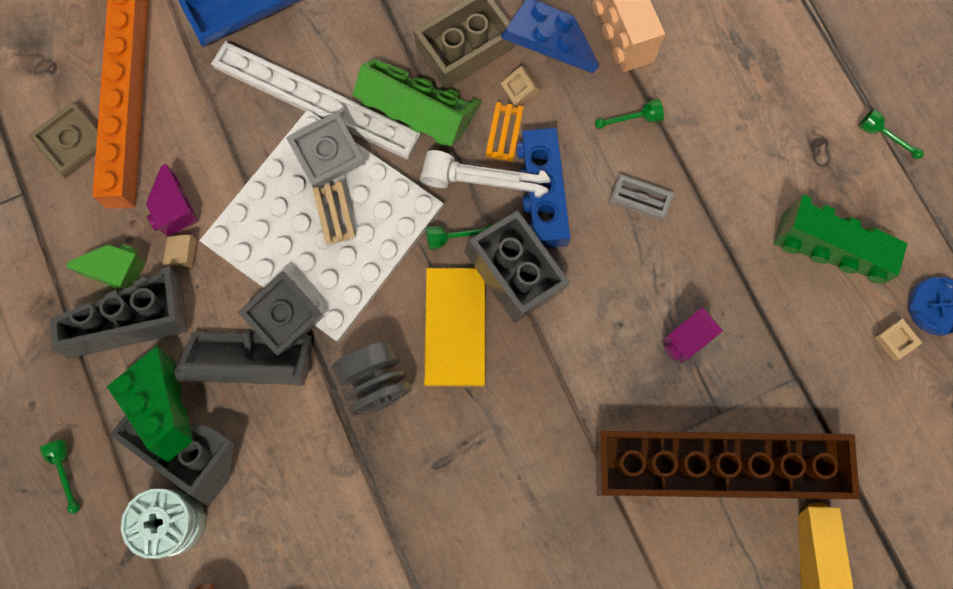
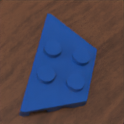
(551, 34)

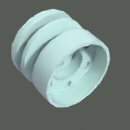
(181, 527)

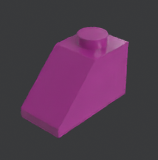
(168, 204)
(691, 336)

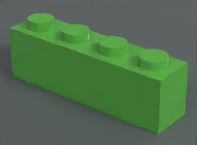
(415, 101)

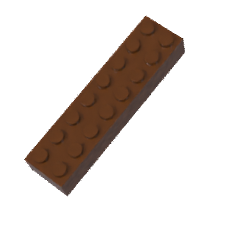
(726, 465)

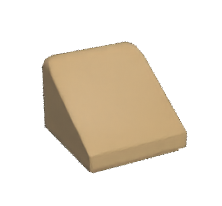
(521, 85)
(180, 251)

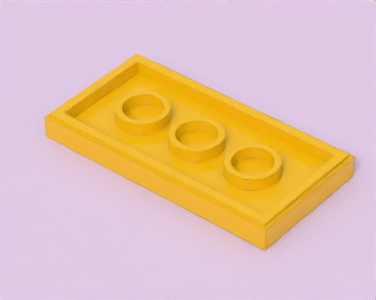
(454, 328)

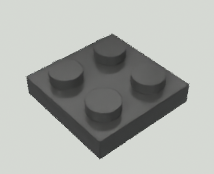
(281, 314)

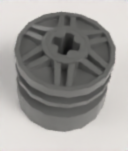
(374, 383)

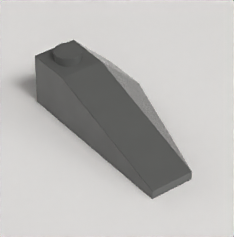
(198, 469)

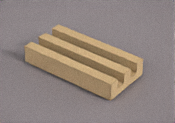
(328, 190)

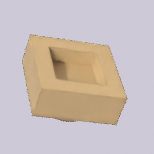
(898, 340)

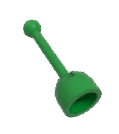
(651, 112)
(874, 123)
(438, 237)
(55, 454)

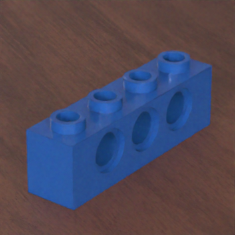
(545, 145)

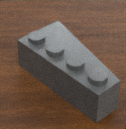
(134, 315)

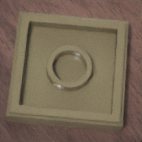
(67, 139)

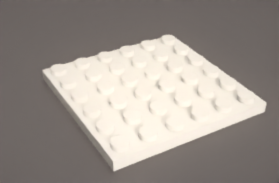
(278, 229)

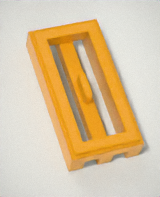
(508, 110)

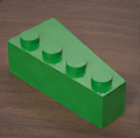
(839, 241)

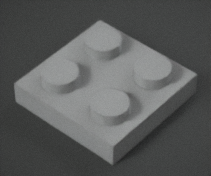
(326, 150)

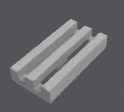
(638, 207)

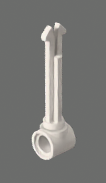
(441, 170)

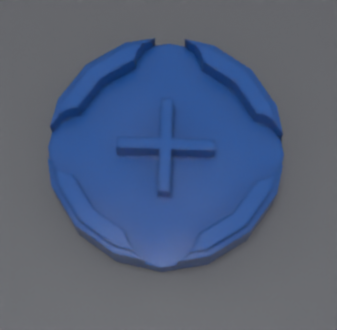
(932, 305)

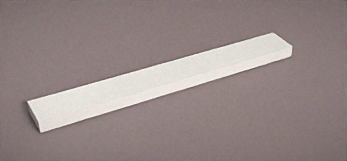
(315, 98)

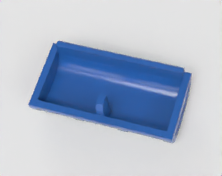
(219, 18)

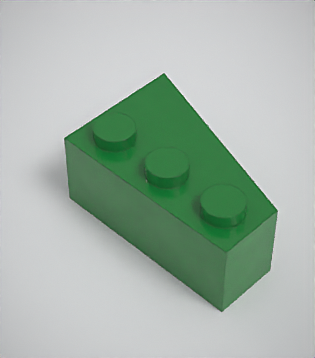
(153, 404)

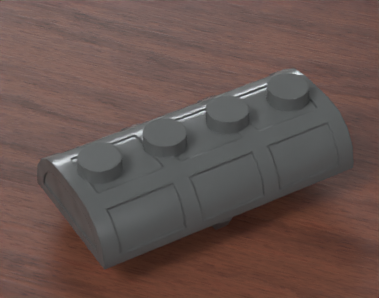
(242, 360)

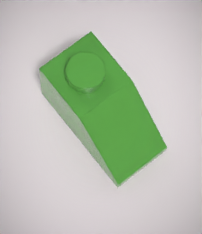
(110, 266)

